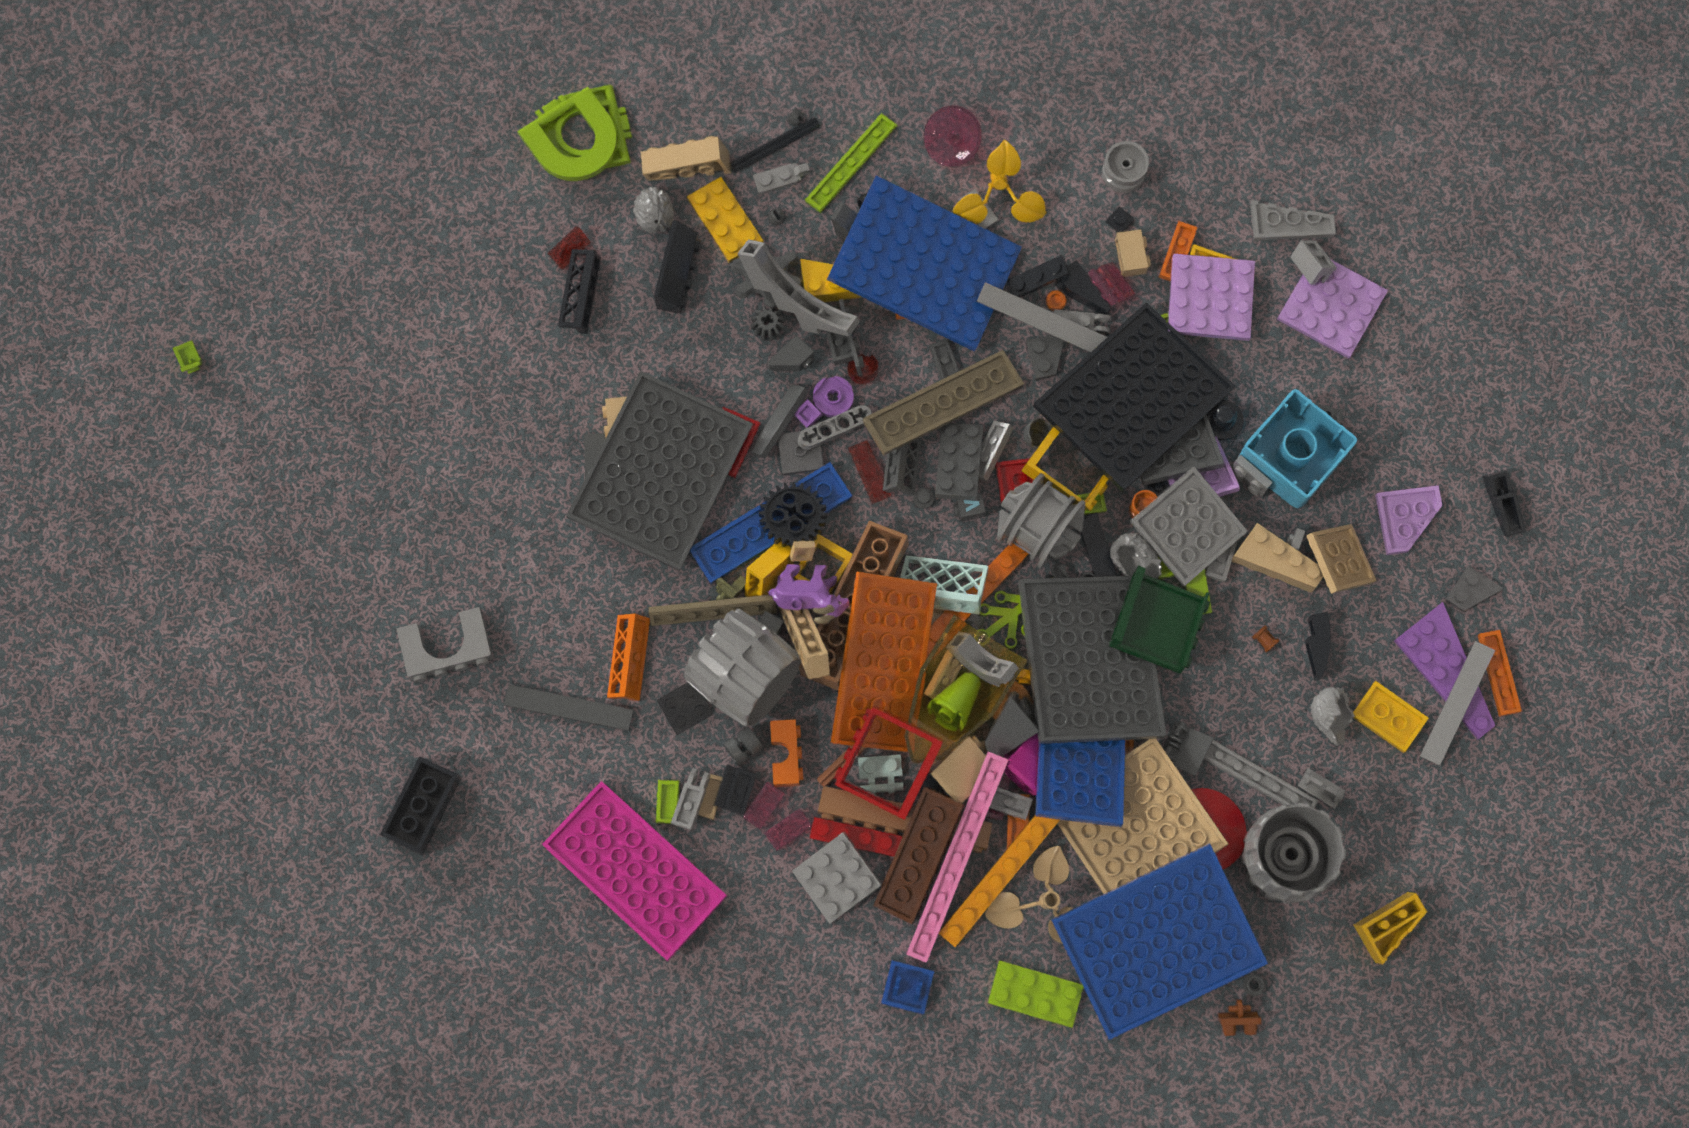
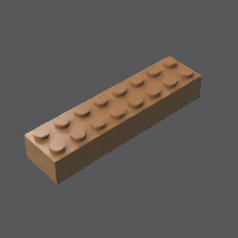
(876, 553)

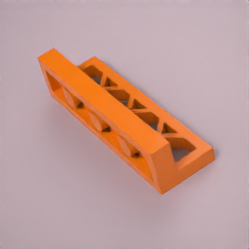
(632, 657)

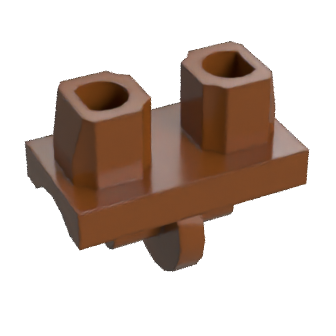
(1239, 1015)

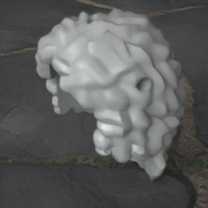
(652, 206)
(1132, 551)
(1332, 713)

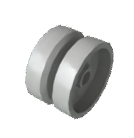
(1125, 167)

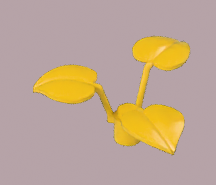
(1000, 163)

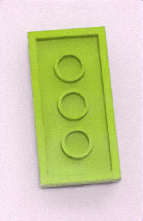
(1035, 994)

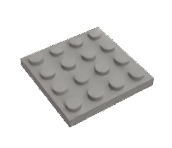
(1188, 526)

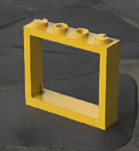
(1033, 471)

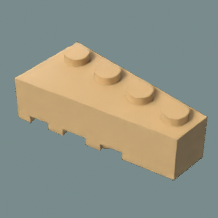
(686, 159)
(1277, 559)

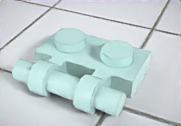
(881, 767)

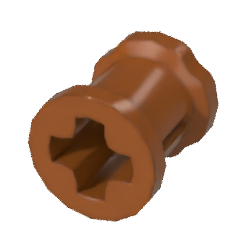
(1265, 638)

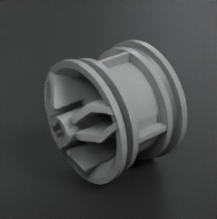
(1041, 520)

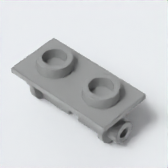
(1321, 788)

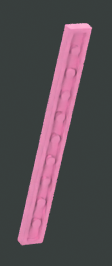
(957, 856)

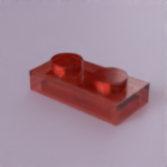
(562, 251)

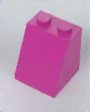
(1023, 765)

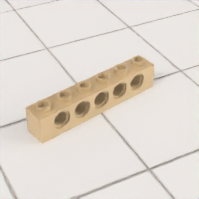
(807, 642)

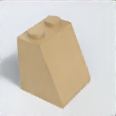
(960, 768)

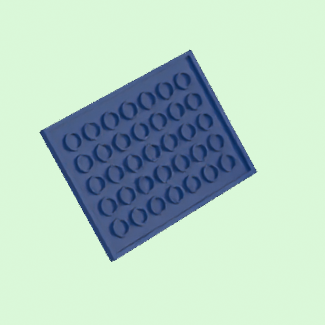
(923, 262)
(1159, 941)

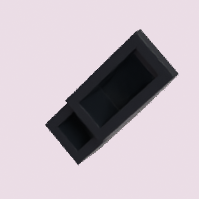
(1504, 502)
(1319, 643)

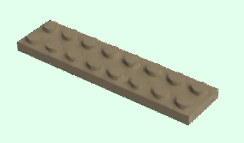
(943, 402)

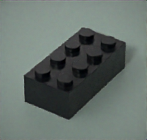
(420, 806)

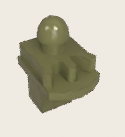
(727, 591)

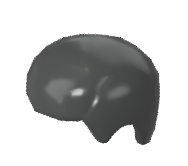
(1032, 430)

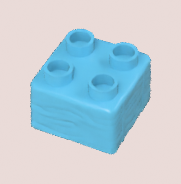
(1298, 448)

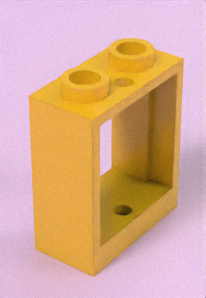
(835, 551)

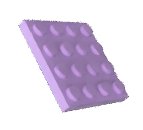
(1211, 296)
(1333, 310)

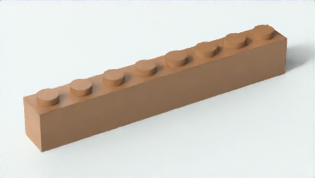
(854, 809)

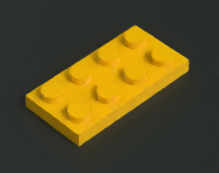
(723, 218)

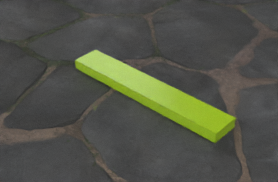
(851, 163)

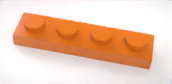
(1500, 675)

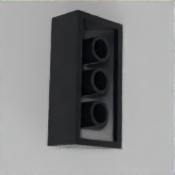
(676, 268)

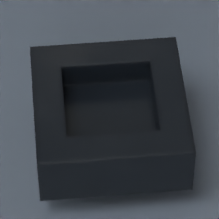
(1120, 220)

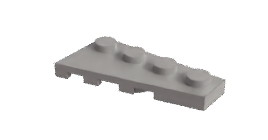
(1279, 223)

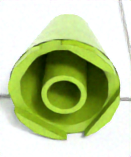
(955, 702)

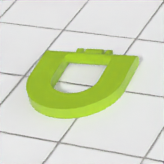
(607, 98)
(572, 167)

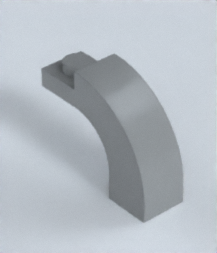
(980, 661)

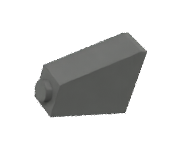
(1012, 726)

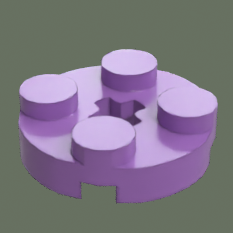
(830, 386)

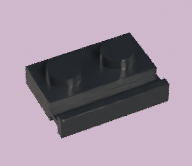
(734, 789)

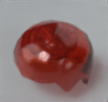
(871, 366)

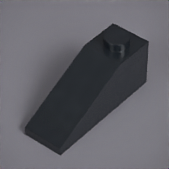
(1080, 288)

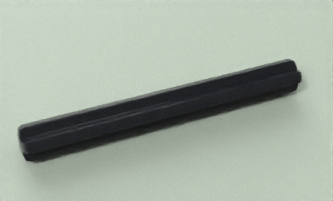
(774, 144)

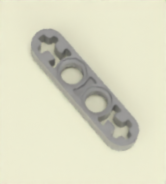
(832, 424)

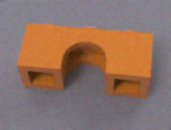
(786, 734)

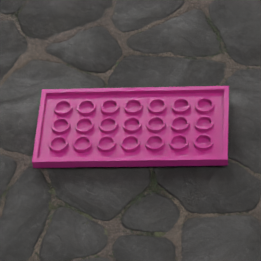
(634, 871)

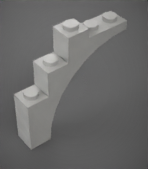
(791, 297)

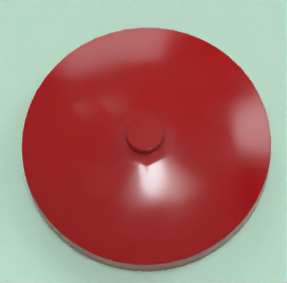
(1228, 821)

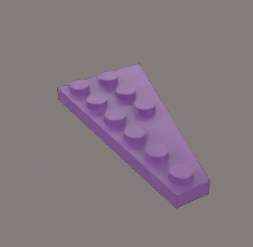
(1440, 657)

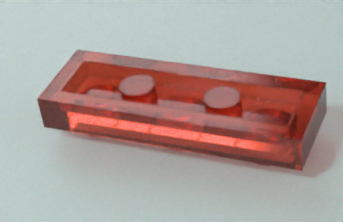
(869, 471)

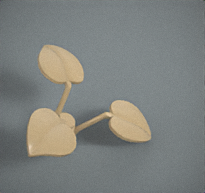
(1048, 867)

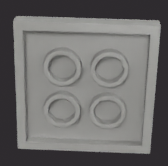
(837, 877)

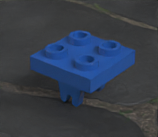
(907, 987)

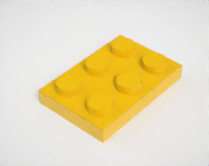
(1389, 716)

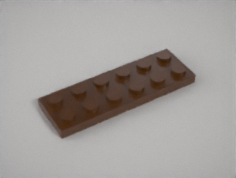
(919, 855)

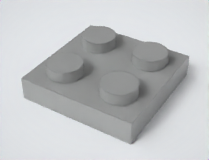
(1244, 471)

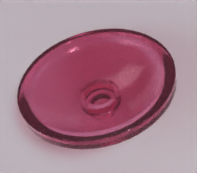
(941, 132)

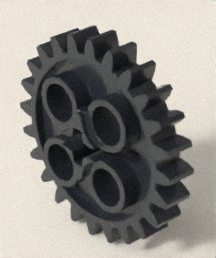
(803, 500)

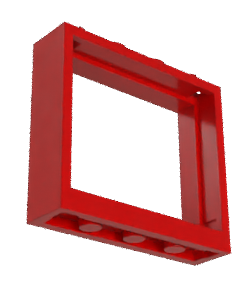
(851, 754)

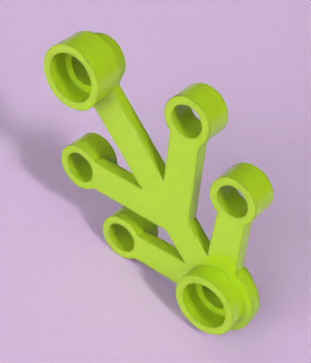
(1009, 616)

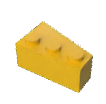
(814, 281)
(1389, 925)

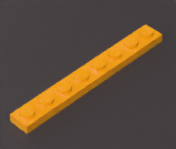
(996, 879)

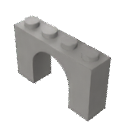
(474, 650)

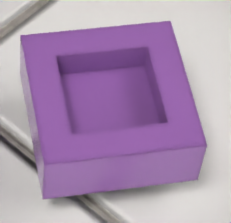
(808, 414)

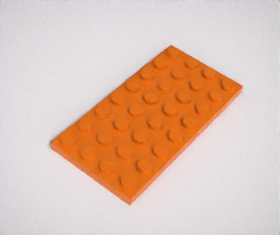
(882, 656)

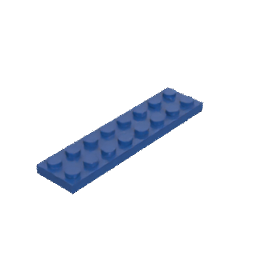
(744, 537)

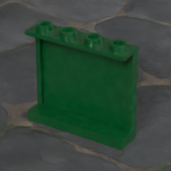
(1159, 622)

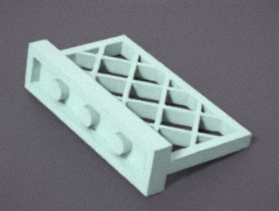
(948, 600)

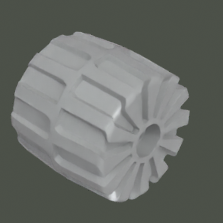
(742, 667)
(1316, 850)

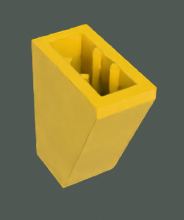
(764, 571)

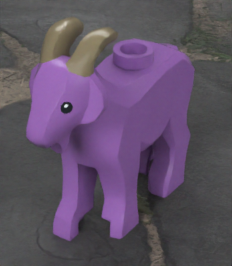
(809, 594)

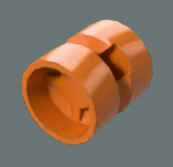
(1140, 501)

